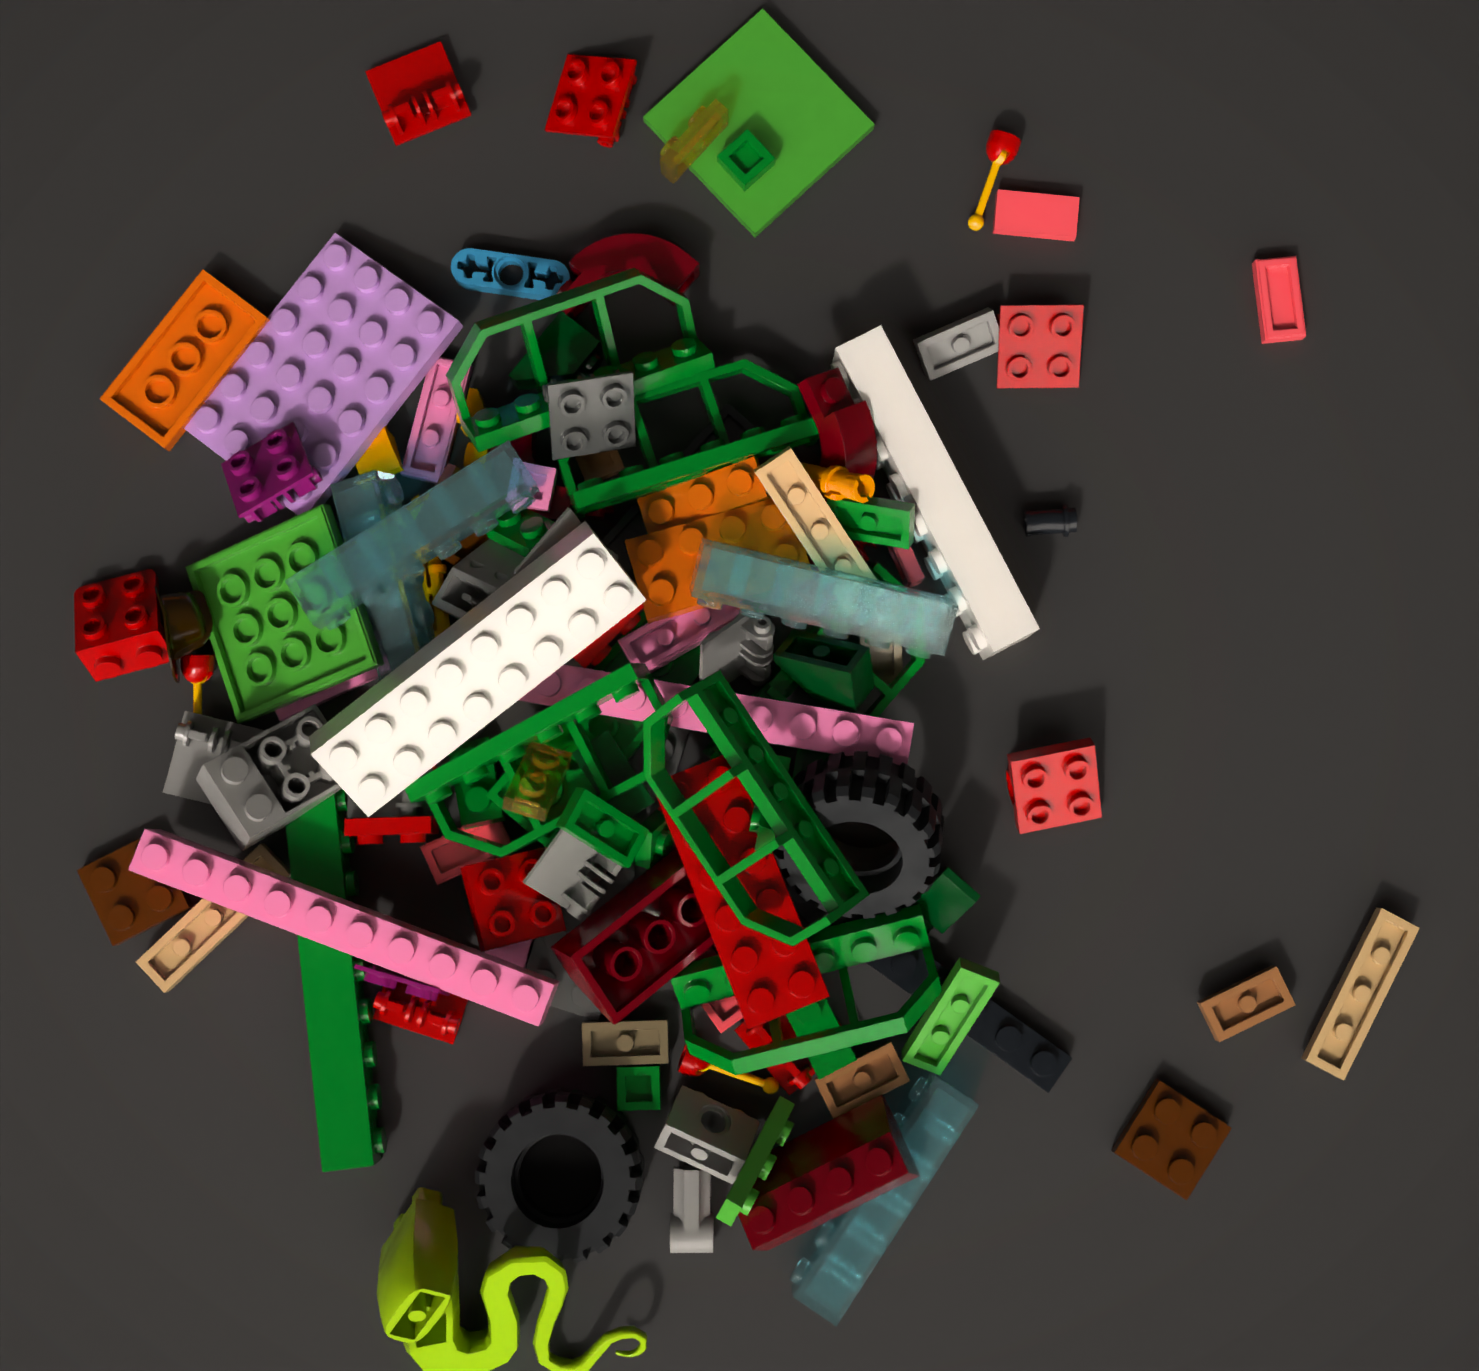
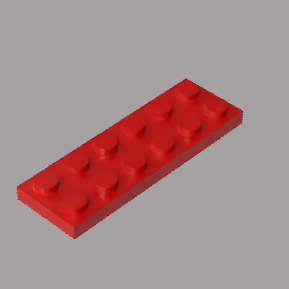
(762, 971)

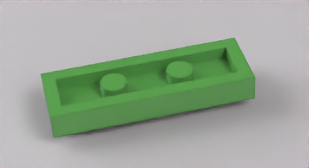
(950, 1016)
(758, 1162)

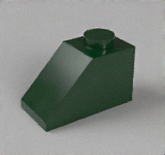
(565, 353)
(827, 669)
(946, 900)

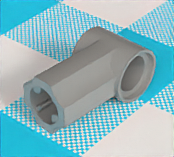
(691, 1217)

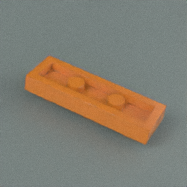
(703, 496)

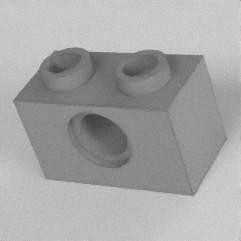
(707, 1134)

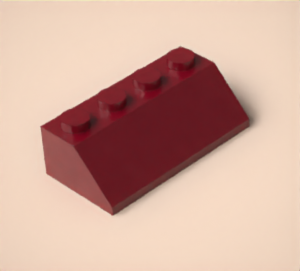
(636, 940)
(829, 1174)

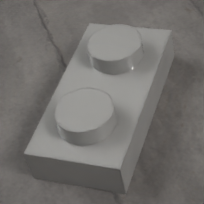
(958, 344)

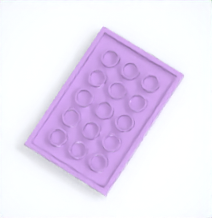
(333, 362)

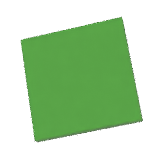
(781, 101)
(260, 630)

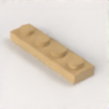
(810, 514)
(199, 931)
(1360, 993)

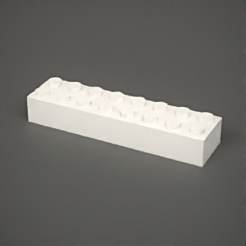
(945, 514)
(475, 669)

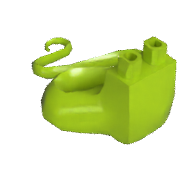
(423, 1307)

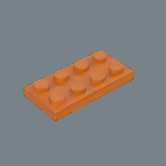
(184, 359)
(667, 558)

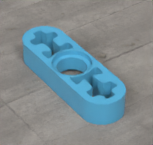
(480, 283)

